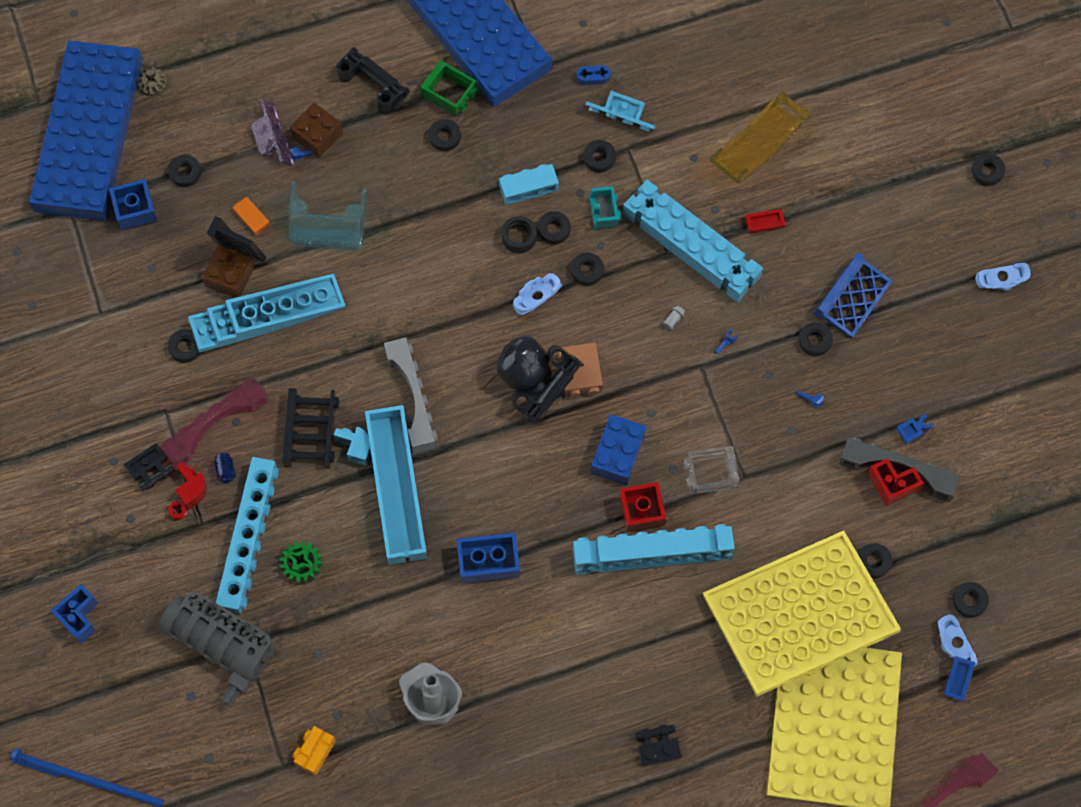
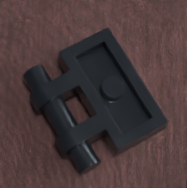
(145, 463)
(659, 751)

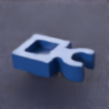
(912, 430)

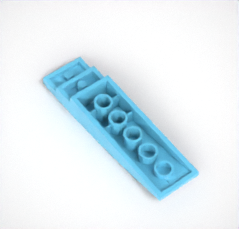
(265, 312)

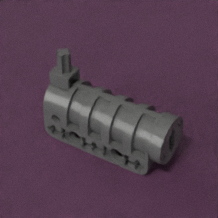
(218, 642)

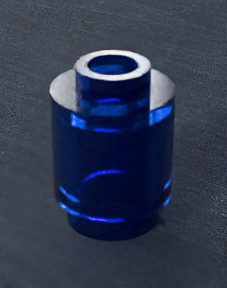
(224, 468)

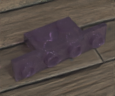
(270, 134)

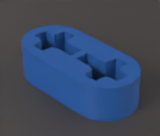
(593, 75)

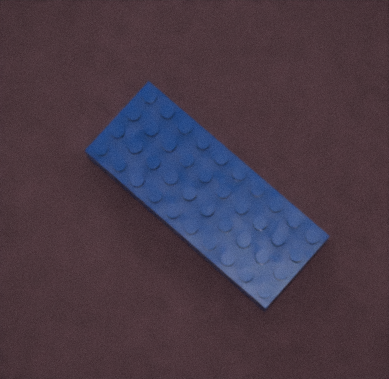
(486, 44)
(86, 130)

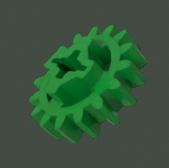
(305, 552)

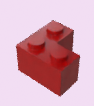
(893, 486)

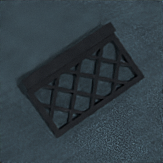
(226, 238)

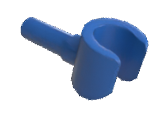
(297, 154)
(728, 340)
(816, 402)

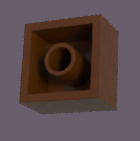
(316, 130)
(228, 272)

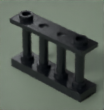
(293, 419)

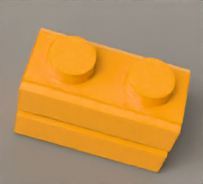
(314, 750)

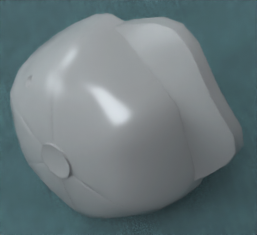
(430, 694)

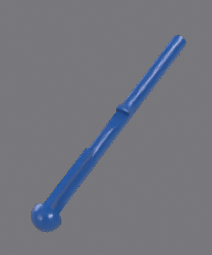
(56, 770)

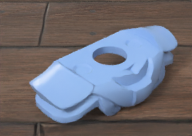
(1016, 274)
(547, 286)
(949, 629)

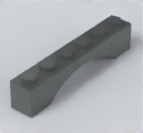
(937, 481)

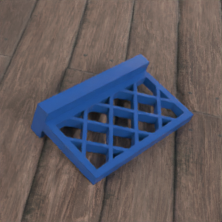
(838, 290)

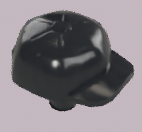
(524, 365)

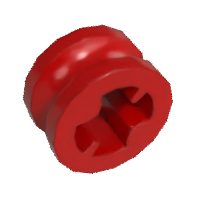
(173, 505)

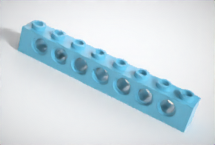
(258, 469)

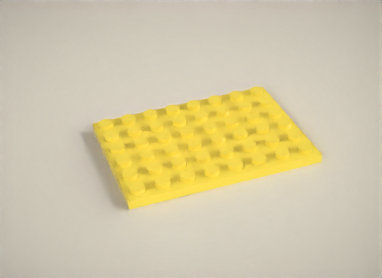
(801, 613)
(838, 732)

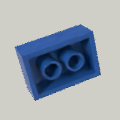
(618, 449)
(488, 557)

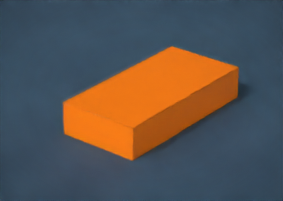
(251, 216)

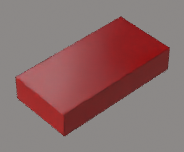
(765, 221)

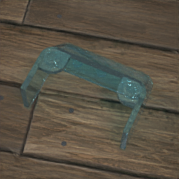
(326, 230)

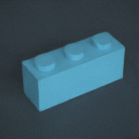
(528, 184)

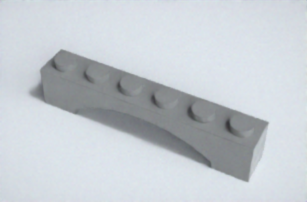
(399, 356)

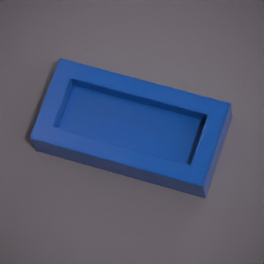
(959, 678)

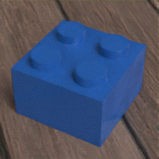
(133, 204)

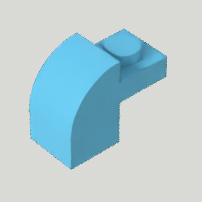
(359, 444)

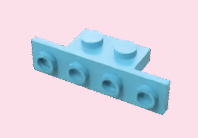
(623, 107)

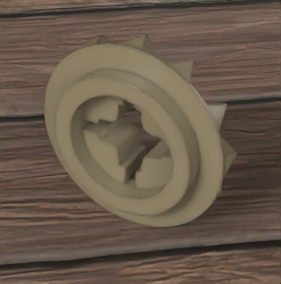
(152, 87)

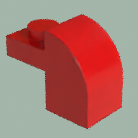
(194, 489)

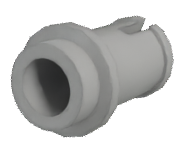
(676, 314)

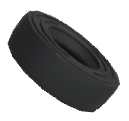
(444, 124)
(604, 146)
(996, 162)
(188, 180)
(554, 216)
(581, 259)
(175, 338)
(815, 350)
(883, 552)
(979, 591)

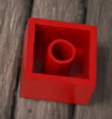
(642, 507)

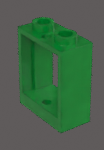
(443, 69)

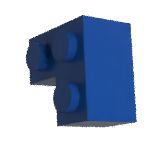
(72, 612)

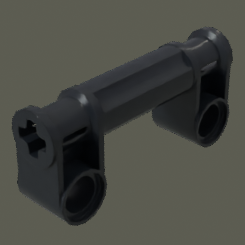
(392, 90)
(568, 366)

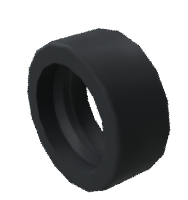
(519, 247)

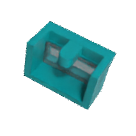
(604, 207)

